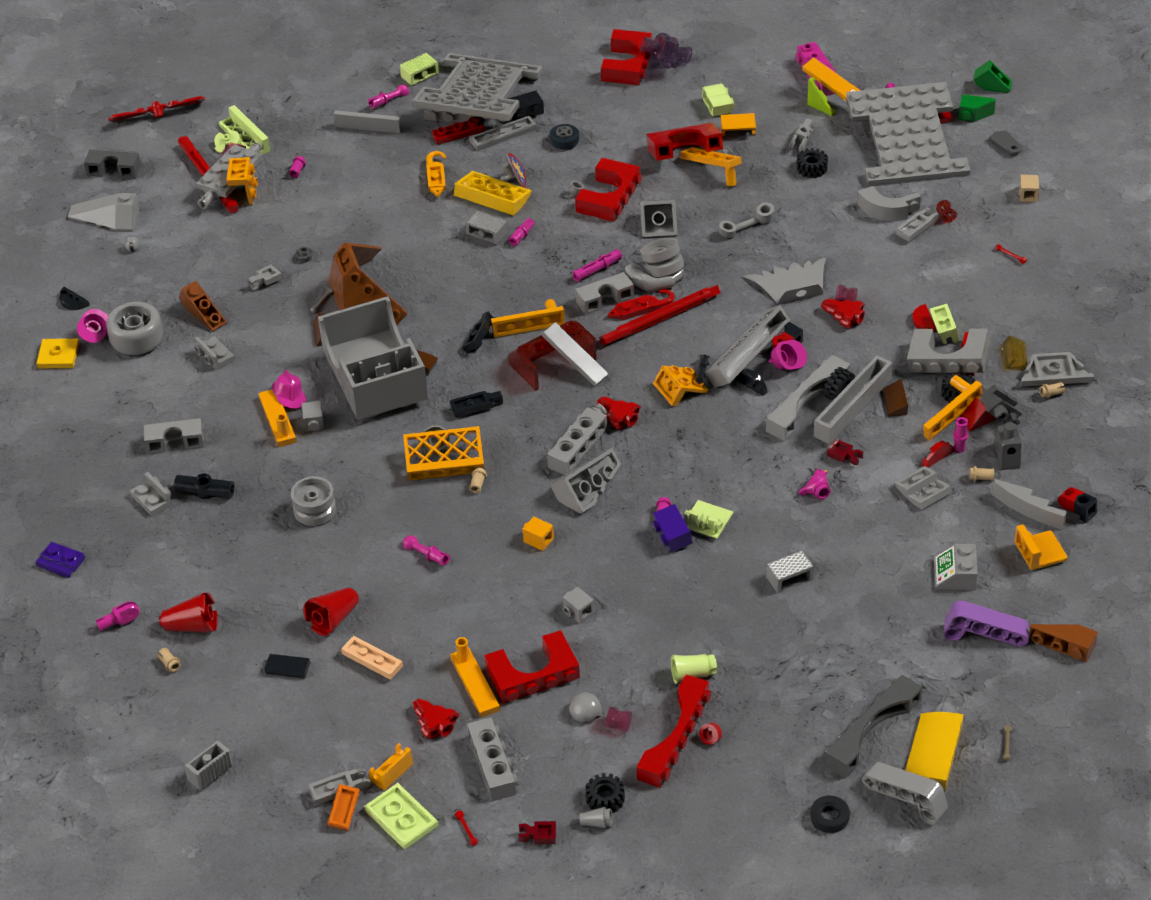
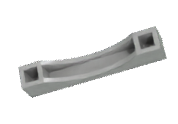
(782, 420)

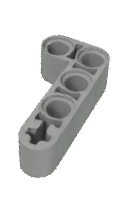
(908, 787)

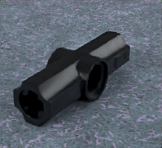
(204, 486)

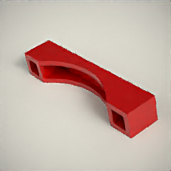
(657, 762)

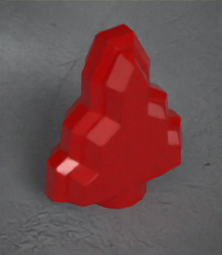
(845, 312)
(620, 412)
(434, 719)

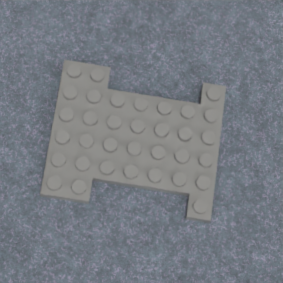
(477, 87)
(907, 132)

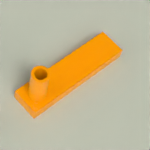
(714, 158)
(528, 321)
(954, 408)
(277, 418)
(473, 679)

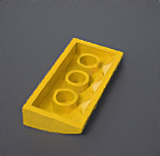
(492, 192)
(935, 745)

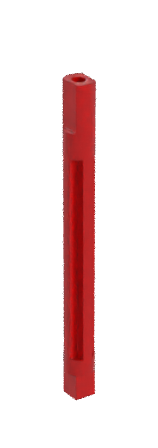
(202, 166)
(660, 314)

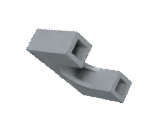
(968, 359)

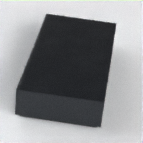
(287, 666)

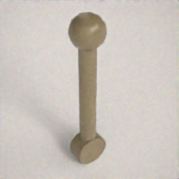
(1007, 730)

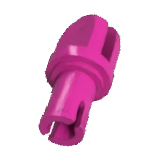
(120, 615)

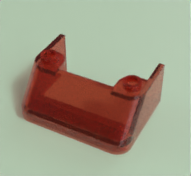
(523, 356)

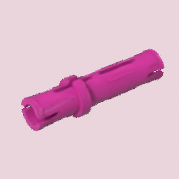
(603, 261)

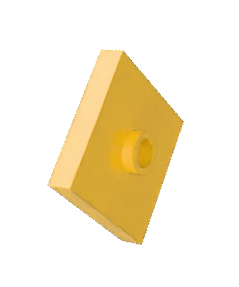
(57, 353)

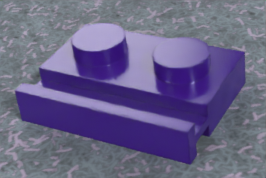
(60, 559)

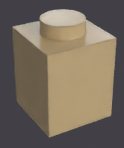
(1029, 188)

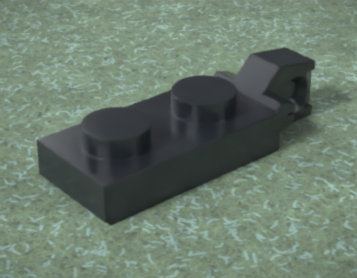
(478, 332)
(475, 403)

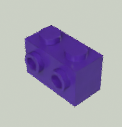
(672, 528)

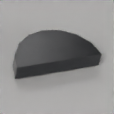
(71, 300)
(752, 380)

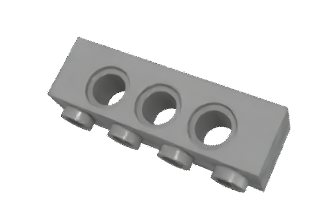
(577, 441)
(491, 759)

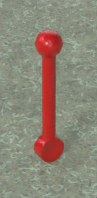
(1022, 260)
(460, 816)

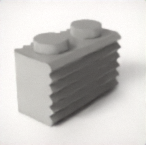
(486, 227)
(208, 765)

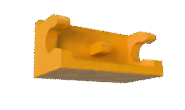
(738, 122)
(391, 768)

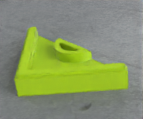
(817, 98)

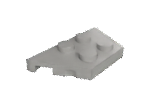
(1055, 368)

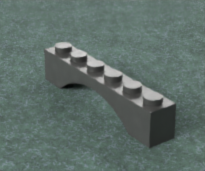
(897, 699)

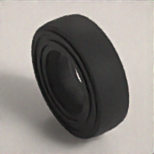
(827, 825)

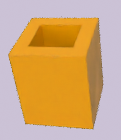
(538, 533)

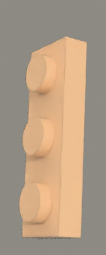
(372, 657)

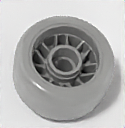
(134, 328)

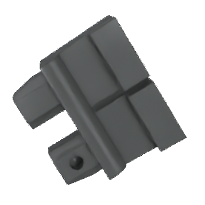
(1001, 405)

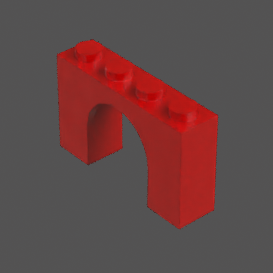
(630, 70)
(705, 135)
(610, 204)
(516, 684)

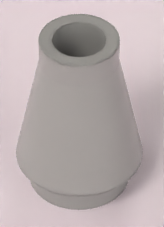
(597, 818)

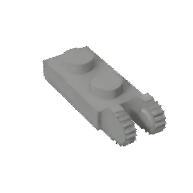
(916, 224)
(326, 789)

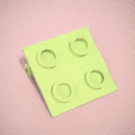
(707, 519)

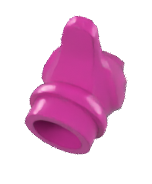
(817, 485)

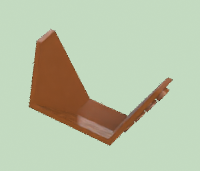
(354, 286)

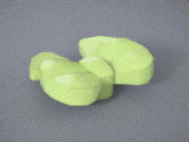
(225, 139)

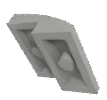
(923, 487)

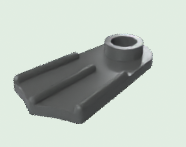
(1006, 142)

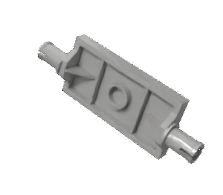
(214, 180)

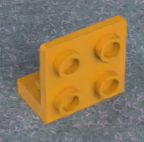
(242, 173)
(675, 380)
(1039, 549)

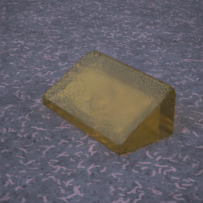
(1014, 354)

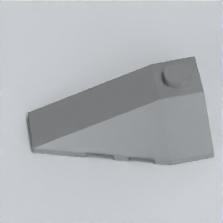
(112, 211)
(585, 483)

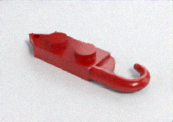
(640, 306)

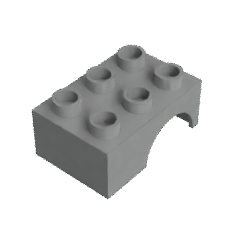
(372, 359)

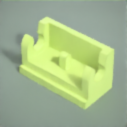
(944, 323)

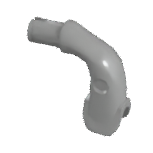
(648, 283)

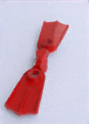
(156, 108)

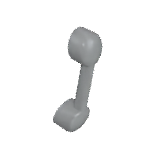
(764, 215)

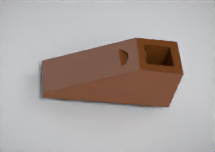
(201, 306)
(1065, 638)

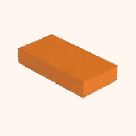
(343, 807)

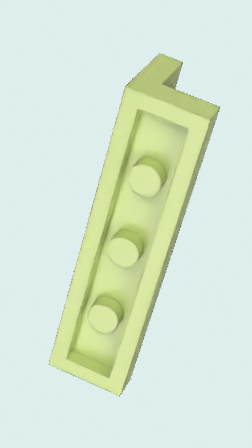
(244, 125)

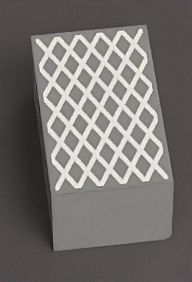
(787, 568)

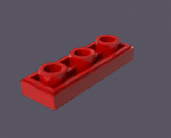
(458, 131)

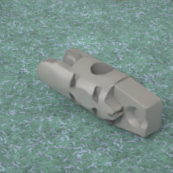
(802, 135)

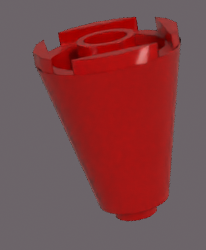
(330, 609)
(191, 615)

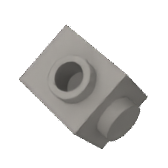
(578, 605)

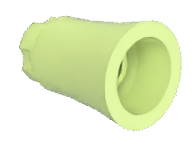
(692, 665)

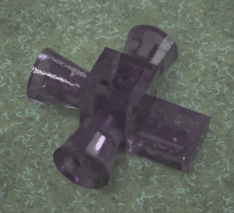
(666, 50)

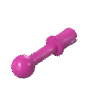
(382, 98)
(432, 554)

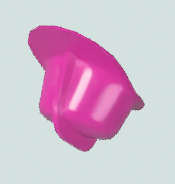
(92, 325)
(788, 355)
(289, 390)

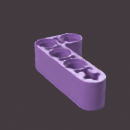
(985, 622)

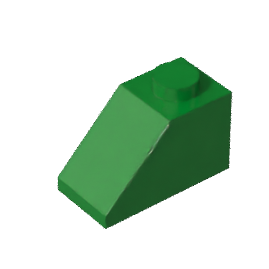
(991, 78)
(975, 107)

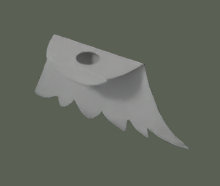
(792, 283)

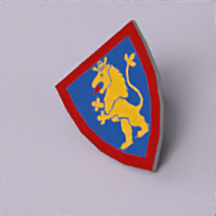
(514, 170)

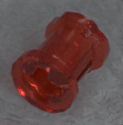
(944, 212)

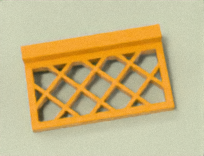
(443, 468)

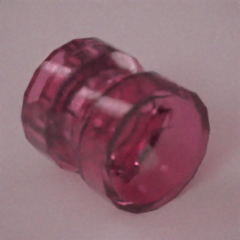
(846, 293)
(618, 719)

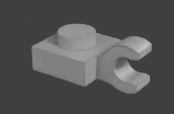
(265, 275)

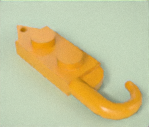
(435, 173)

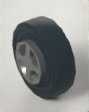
(564, 136)

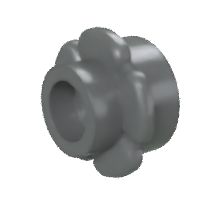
(304, 254)

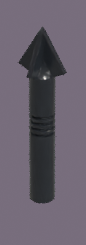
(702, 368)

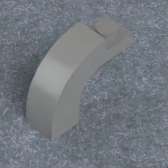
(885, 208)

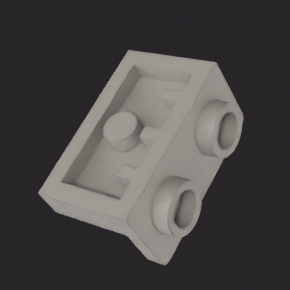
(214, 352)
(152, 495)

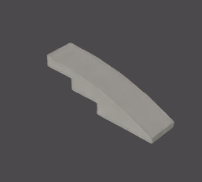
(1034, 507)

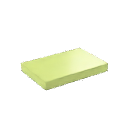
(401, 816)

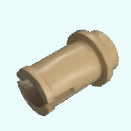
(1050, 390)
(981, 474)
(479, 476)
(171, 663)

